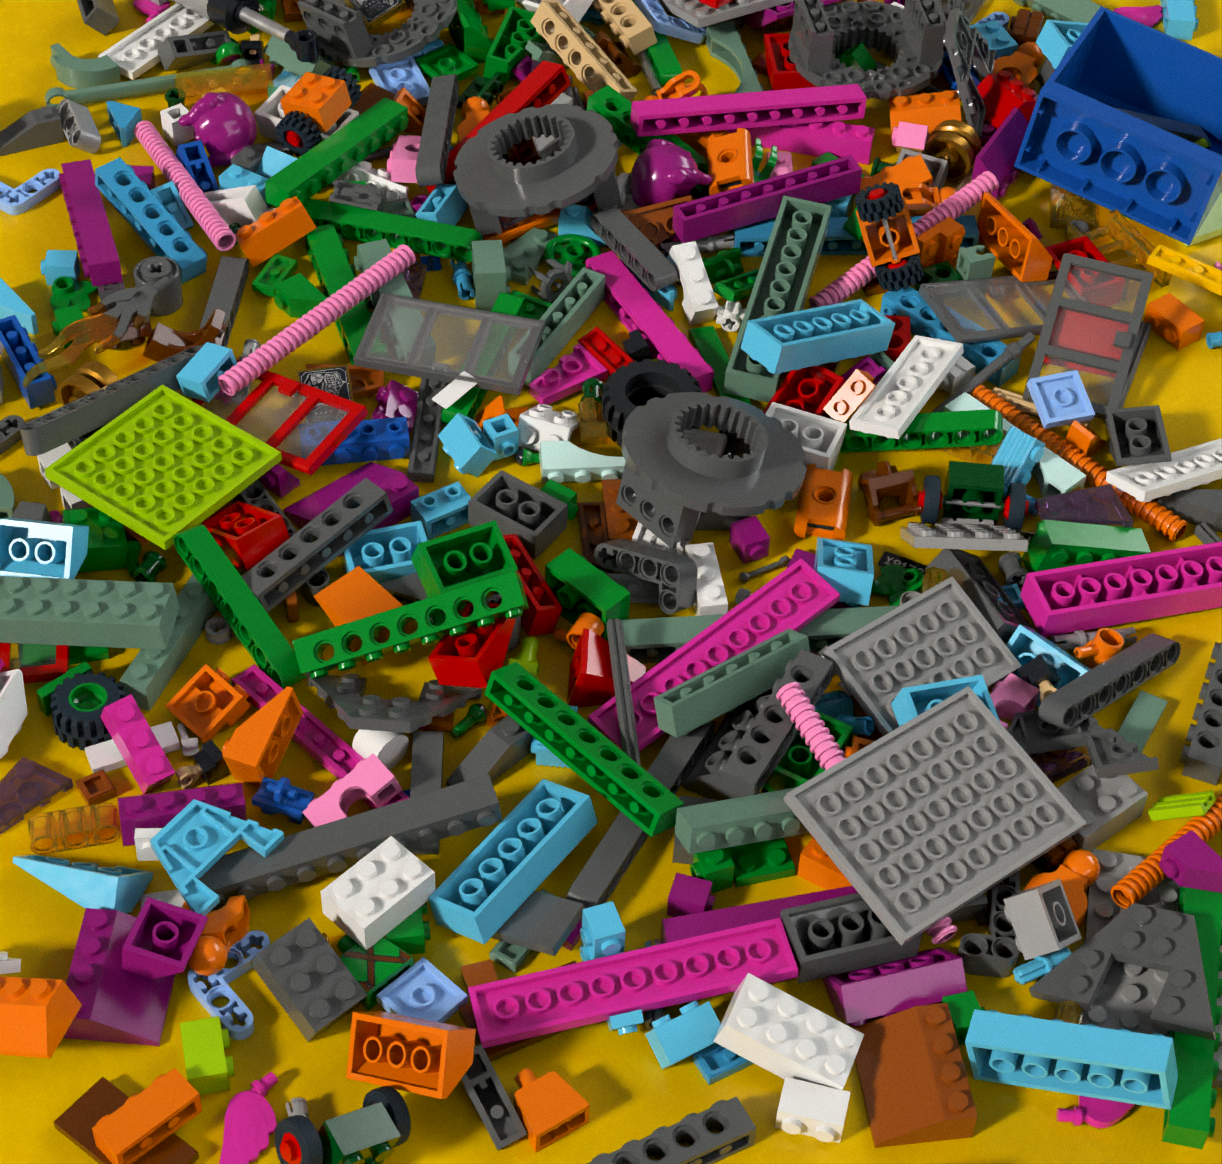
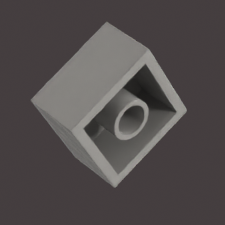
(1041, 919)

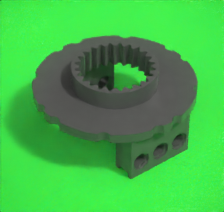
(909, 37)
(346, 40)
(576, 171)
(672, 481)

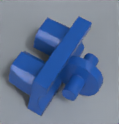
(282, 798)

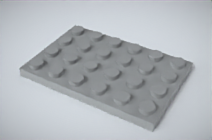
(918, 644)

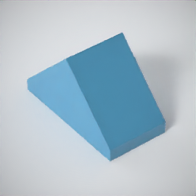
(123, 120)

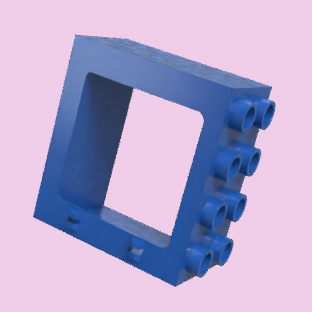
(1115, 157)

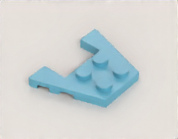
(198, 840)

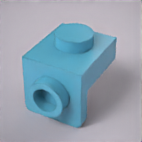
(625, 1022)

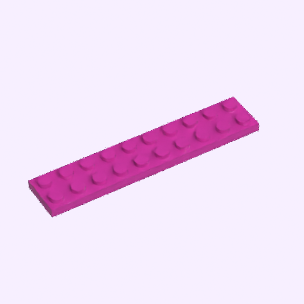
(783, 603)
(630, 982)

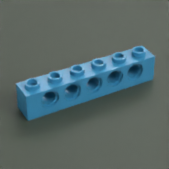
(150, 218)
(925, 323)

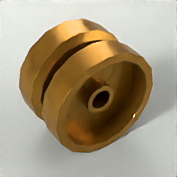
(956, 144)
(87, 379)

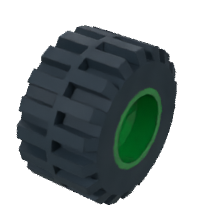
(78, 708)

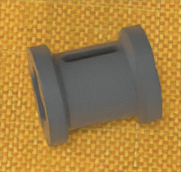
(1012, 566)

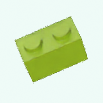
(205, 1055)

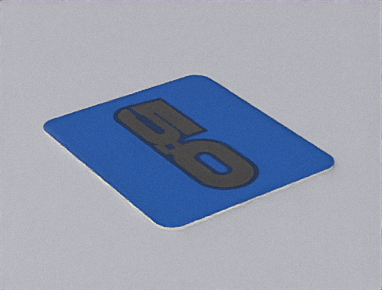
(432, 261)

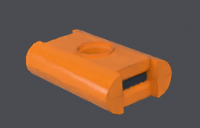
(729, 161)
(824, 503)

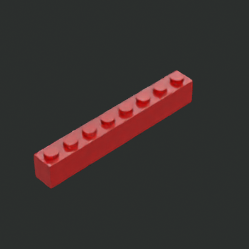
(535, 91)

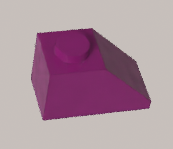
(1192, 863)

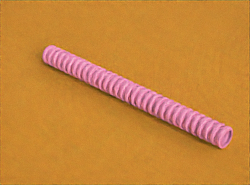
(189, 191)
(863, 272)
(316, 320)
(828, 752)

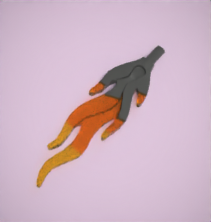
(111, 324)

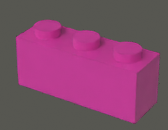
(137, 744)

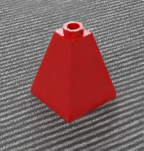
(591, 672)

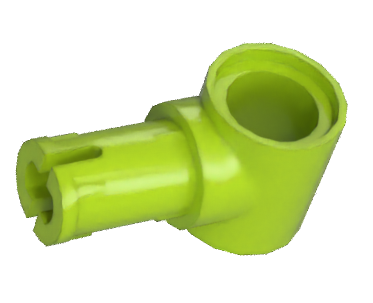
(527, 656)

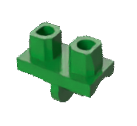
(724, 265)

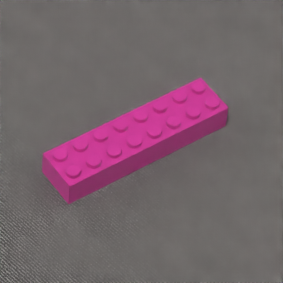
(1124, 589)

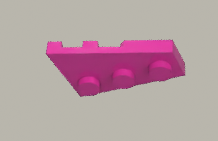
(567, 376)

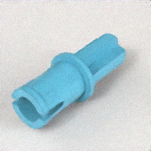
(1039, 966)

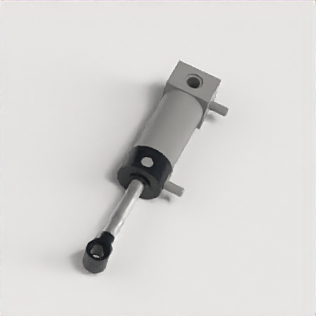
(241, 15)

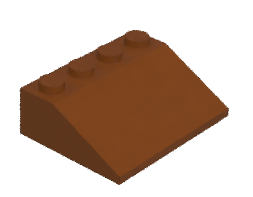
(914, 1078)

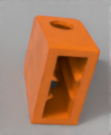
(548, 1107)

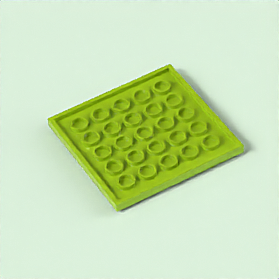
(163, 466)

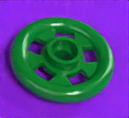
(572, 252)

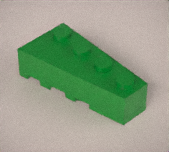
(510, 43)
(1073, 543)

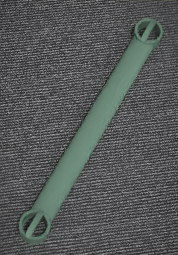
(124, 89)

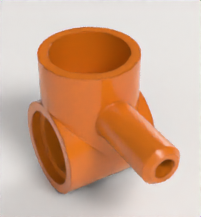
(586, 621)
(1102, 647)

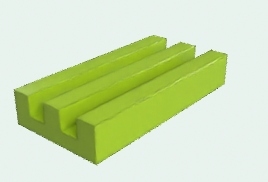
(1182, 805)

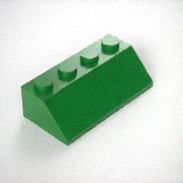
(469, 32)

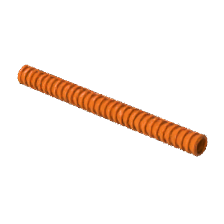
(1095, 473)
(1149, 873)

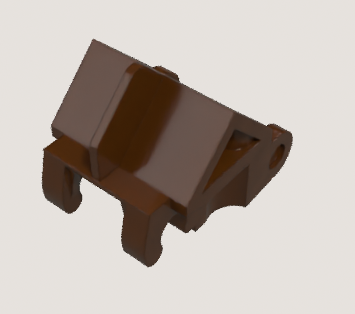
(617, 55)
(886, 483)

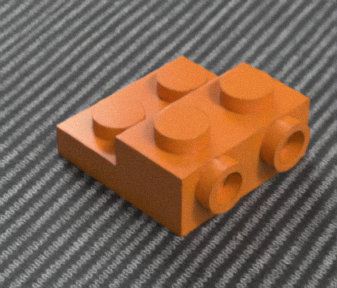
(941, 243)
(209, 703)

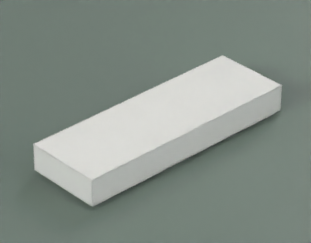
(107, 756)

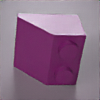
(161, 939)

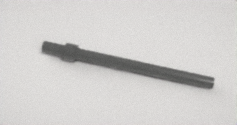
(1011, 352)

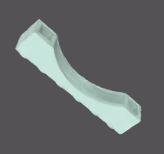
(568, 463)
(1051, 472)

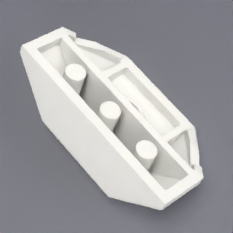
(12, 707)

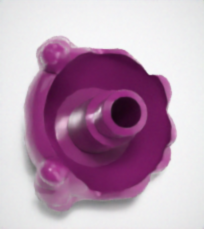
(222, 125)
(664, 173)

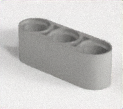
(79, 126)

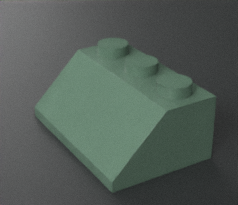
(283, 55)

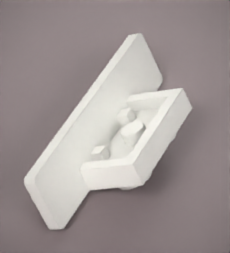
(376, 178)

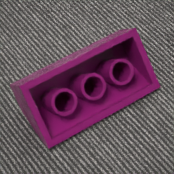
(1001, 152)
(159, 808)
(895, 985)

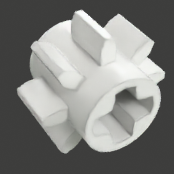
(730, 316)

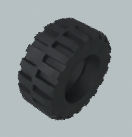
(636, 385)

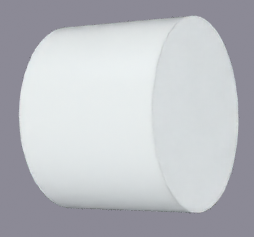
(386, 745)

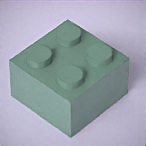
(489, 272)

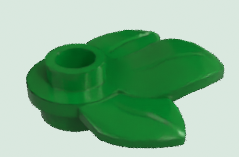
(71, 293)
(895, 582)

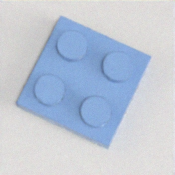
(1060, 399)
(422, 994)

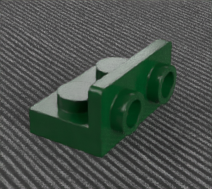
(483, 88)

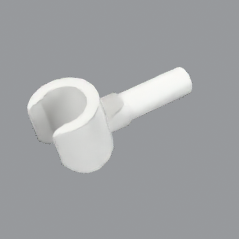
(189, 745)

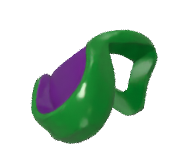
(227, 52)

